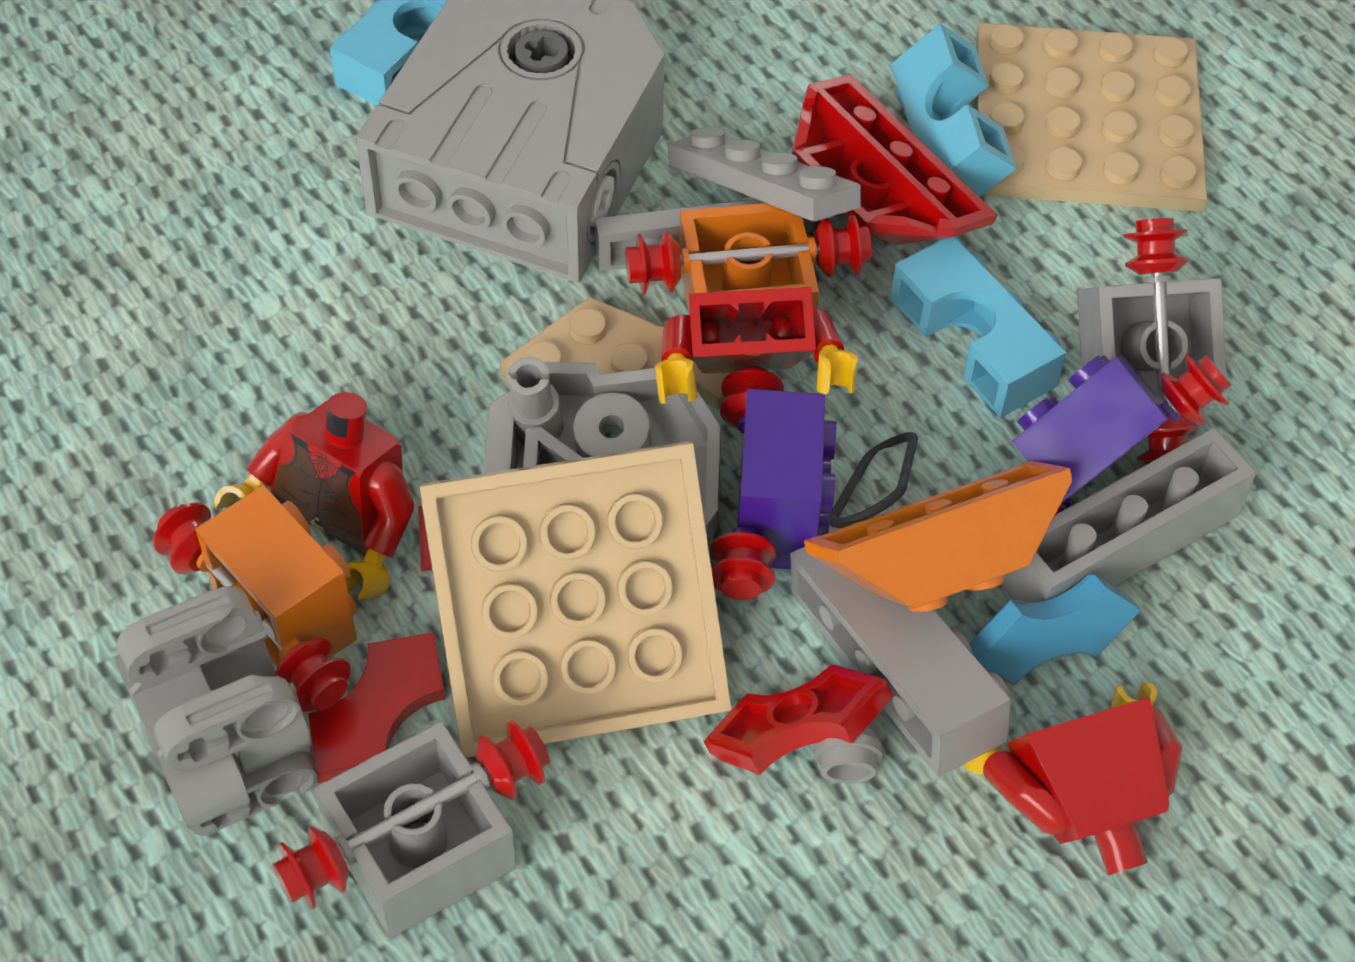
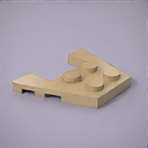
(610, 340)

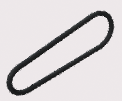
(833, 518)

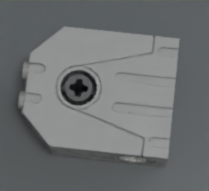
(517, 127)

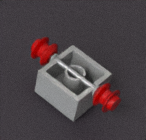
(1155, 322)
(415, 825)

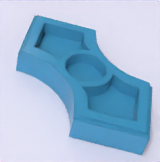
(1036, 632)

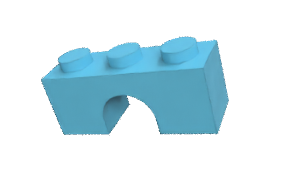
(379, 45)
(935, 89)
(953, 288)

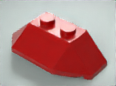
(903, 184)

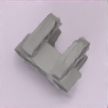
(210, 693)

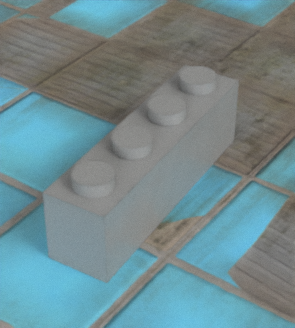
(1138, 519)
(938, 687)

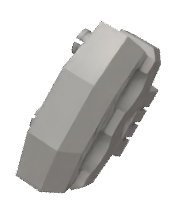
(564, 406)

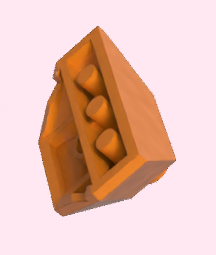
(949, 539)

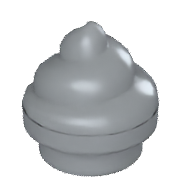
(849, 762)

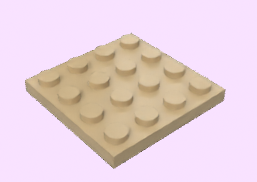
(1096, 115)
(576, 596)

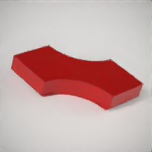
(396, 682)
(767, 727)

